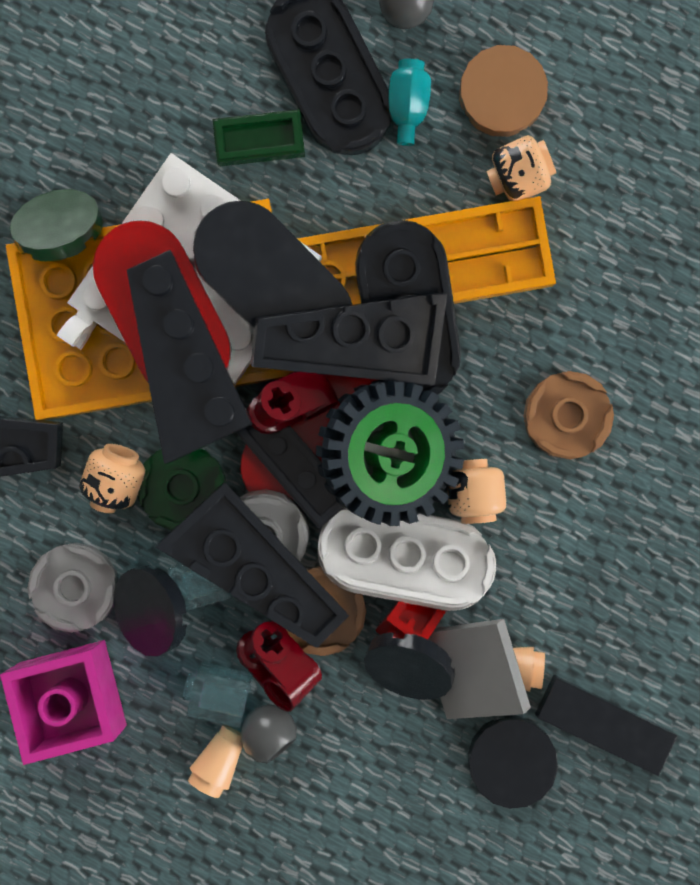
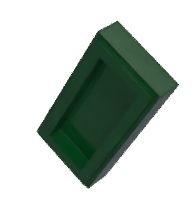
(258, 137)

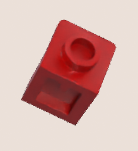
(410, 620)

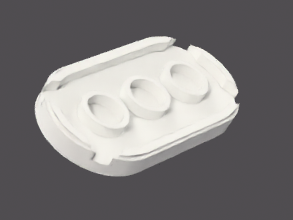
(418, 563)

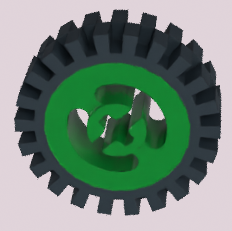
(382, 495)

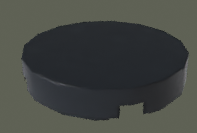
(149, 610)
(410, 666)
(512, 762)

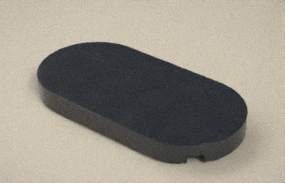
(329, 73)
(405, 262)
(261, 264)

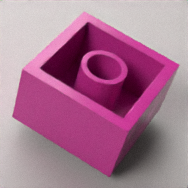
(63, 702)

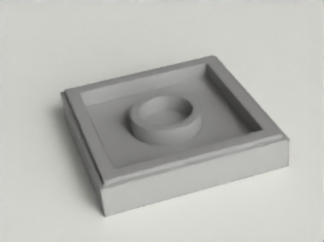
(485, 671)

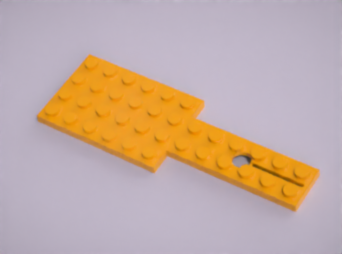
(105, 374)

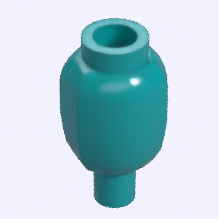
(409, 98)

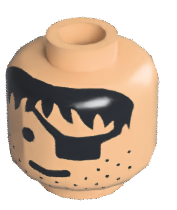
(521, 169)
(112, 478)
(478, 493)

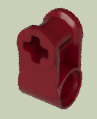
(296, 399)
(280, 667)

